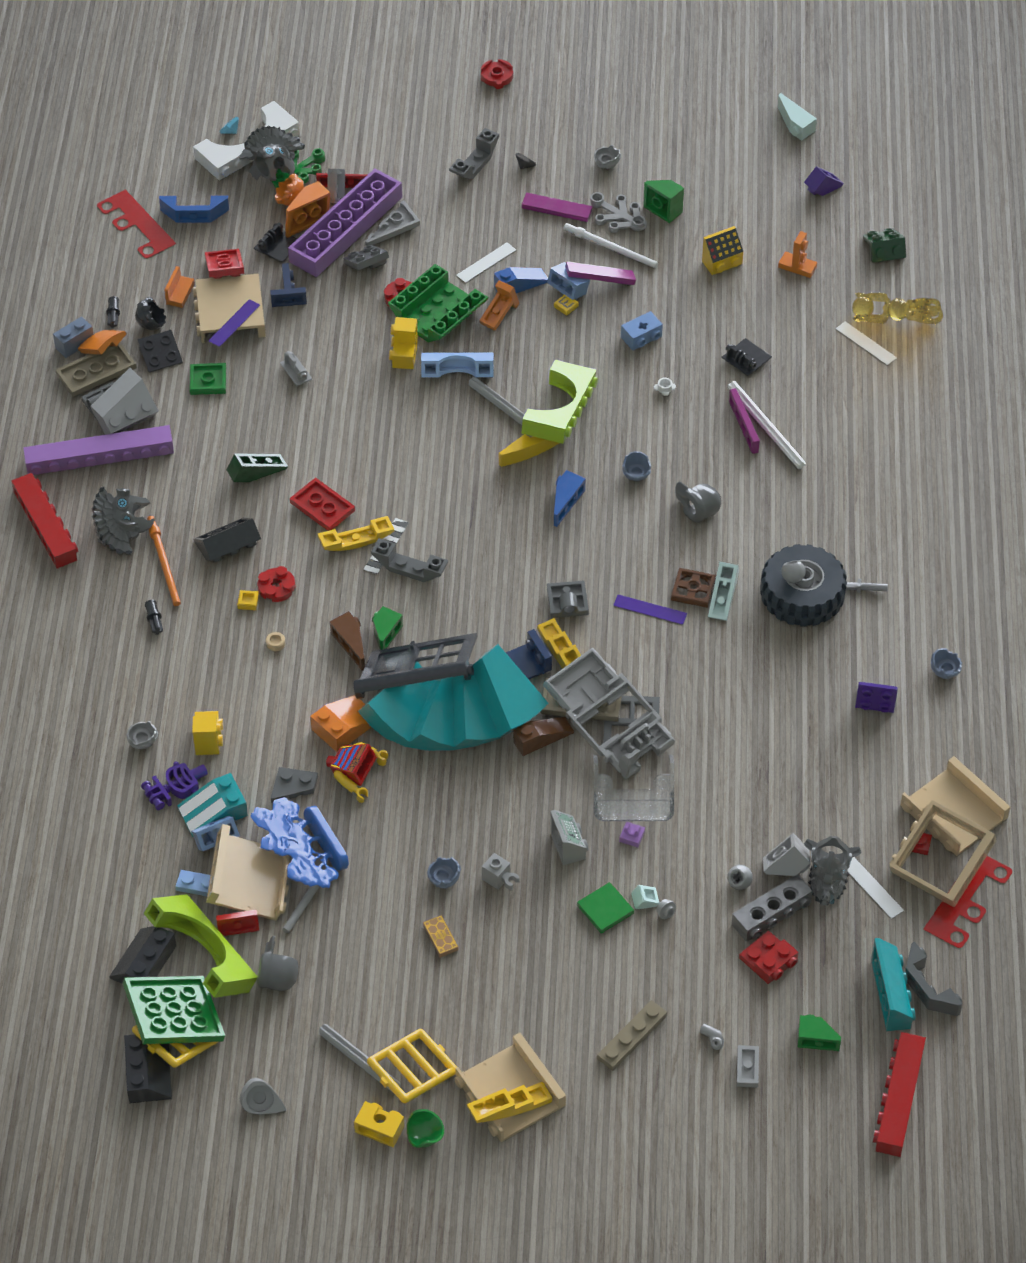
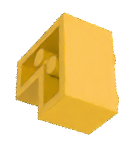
(404, 343)
(207, 733)

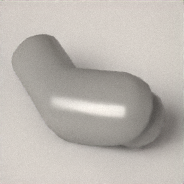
(714, 1035)

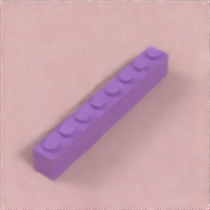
(98, 450)

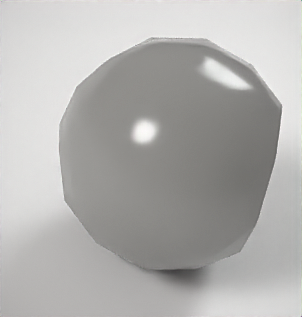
(793, 571)
(740, 877)

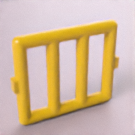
(405, 1043)
(186, 1053)

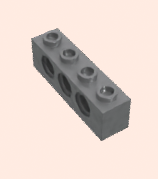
(777, 898)

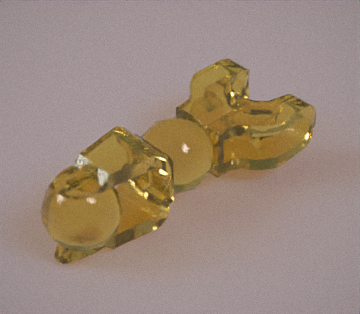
(898, 309)

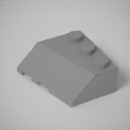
(124, 404)

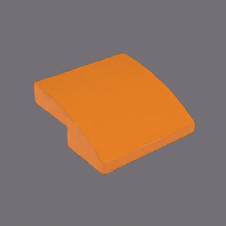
(100, 341)

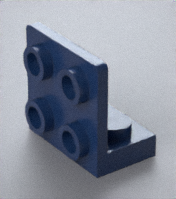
(532, 657)

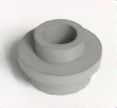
(666, 909)

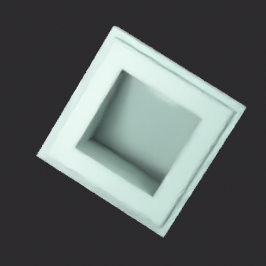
(644, 897)

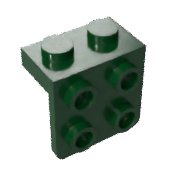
(886, 245)

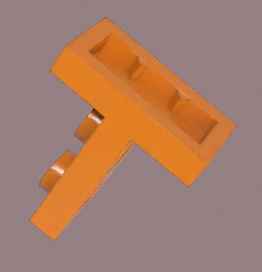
(798, 260)
(500, 305)

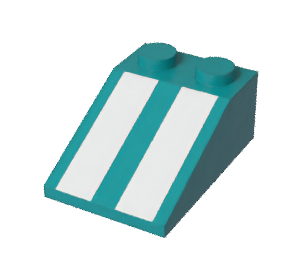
(212, 802)

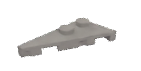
(397, 223)

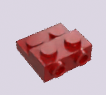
(769, 957)

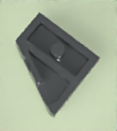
(293, 783)

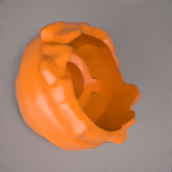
(288, 190)

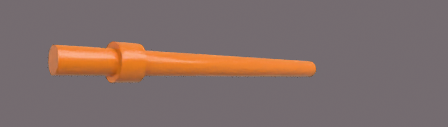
(155, 534)

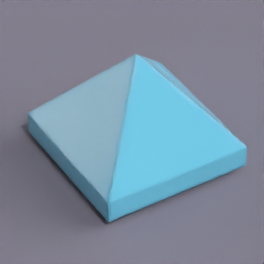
(231, 127)

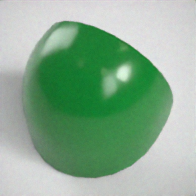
(424, 1128)

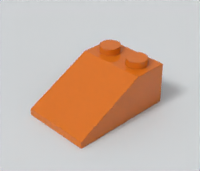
(307, 208)
(339, 722)

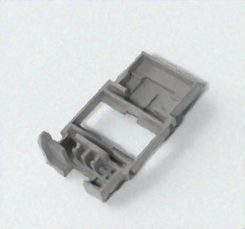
(587, 686)

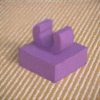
(632, 834)

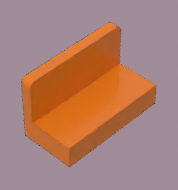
(178, 289)

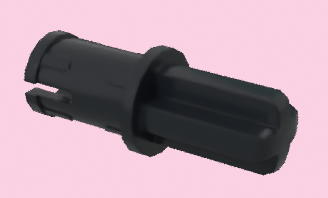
(113, 311)
(154, 616)

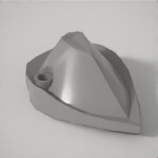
(260, 1098)

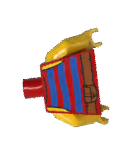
(353, 764)

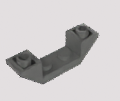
(479, 157)
(406, 566)
(945, 1002)

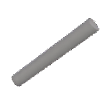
(300, 908)

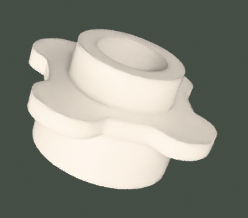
(664, 386)

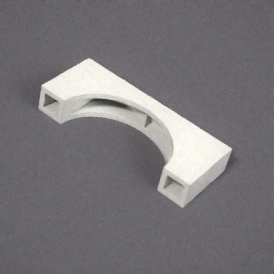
(224, 160)

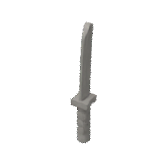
(866, 586)

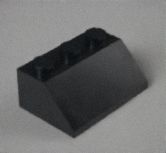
(228, 539)
(145, 954)
(146, 1073)

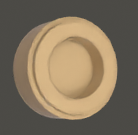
(275, 641)

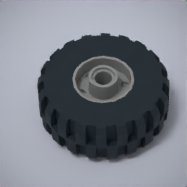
(812, 598)

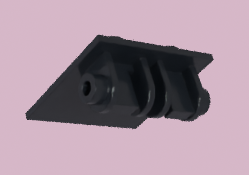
(275, 243)
(159, 351)
(746, 356)

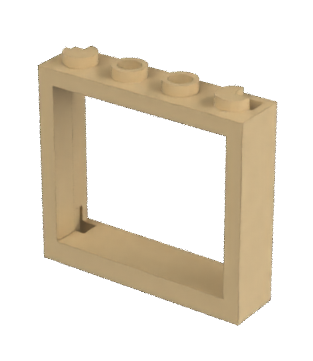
(917, 830)

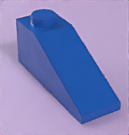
(521, 278)
(568, 491)

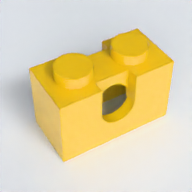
(385, 1132)

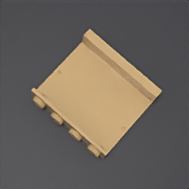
(222, 298)
(964, 794)
(247, 876)
(511, 1069)

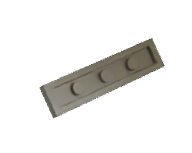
(632, 1035)

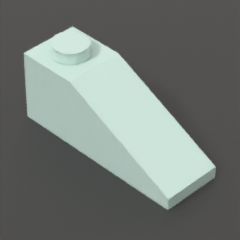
(797, 120)
(723, 591)

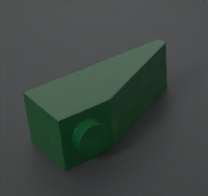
(254, 466)

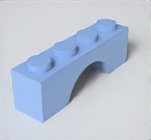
(442, 363)

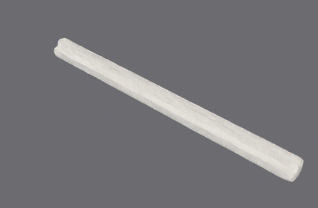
(768, 427)

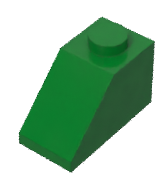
(386, 626)
(817, 1034)

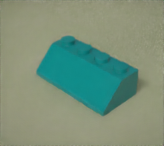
(891, 986)

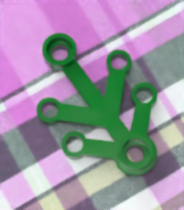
(317, 156)

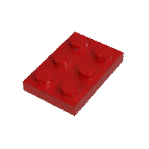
(224, 263)
(322, 504)

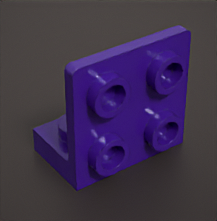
(876, 697)

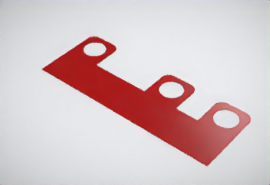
(136, 215)
(945, 915)

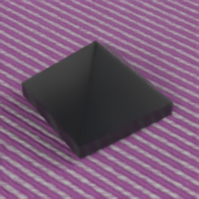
(524, 162)

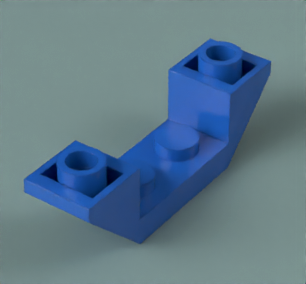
(194, 213)

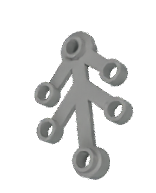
(636, 222)

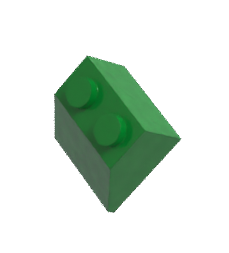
(664, 199)

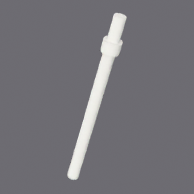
(581, 233)

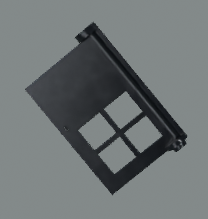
(395, 665)

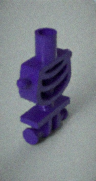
(186, 784)

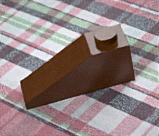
(348, 634)
(540, 733)

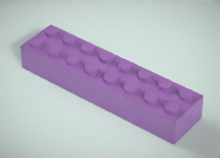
(345, 222)

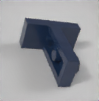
(289, 295)

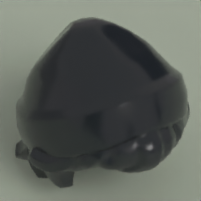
(149, 314)

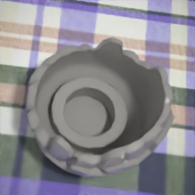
(607, 157)
(142, 735)

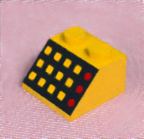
(722, 251)

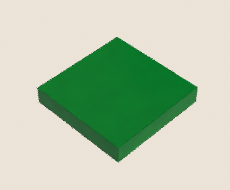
(208, 378)
(605, 907)

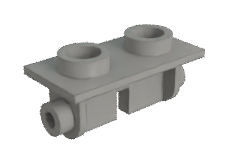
(336, 184)
(295, 369)

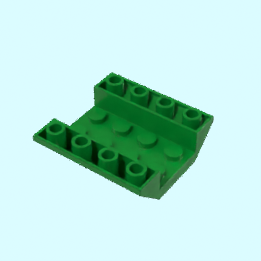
(435, 303)

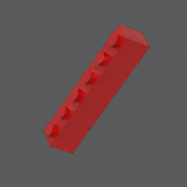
(44, 520)
(900, 1094)

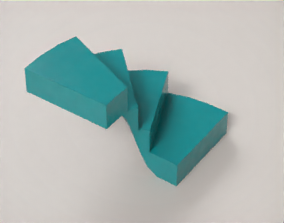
(457, 711)

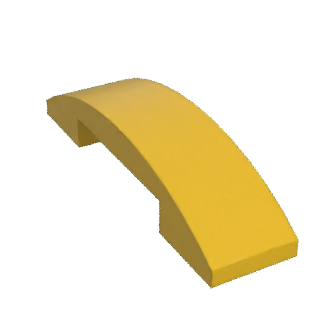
(357, 537)

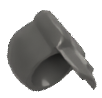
(704, 498)
(275, 970)

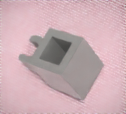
(497, 872)

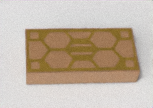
(440, 936)

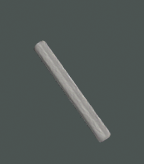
(496, 399)
(350, 1051)

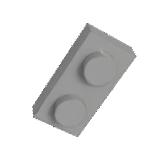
(747, 1066)

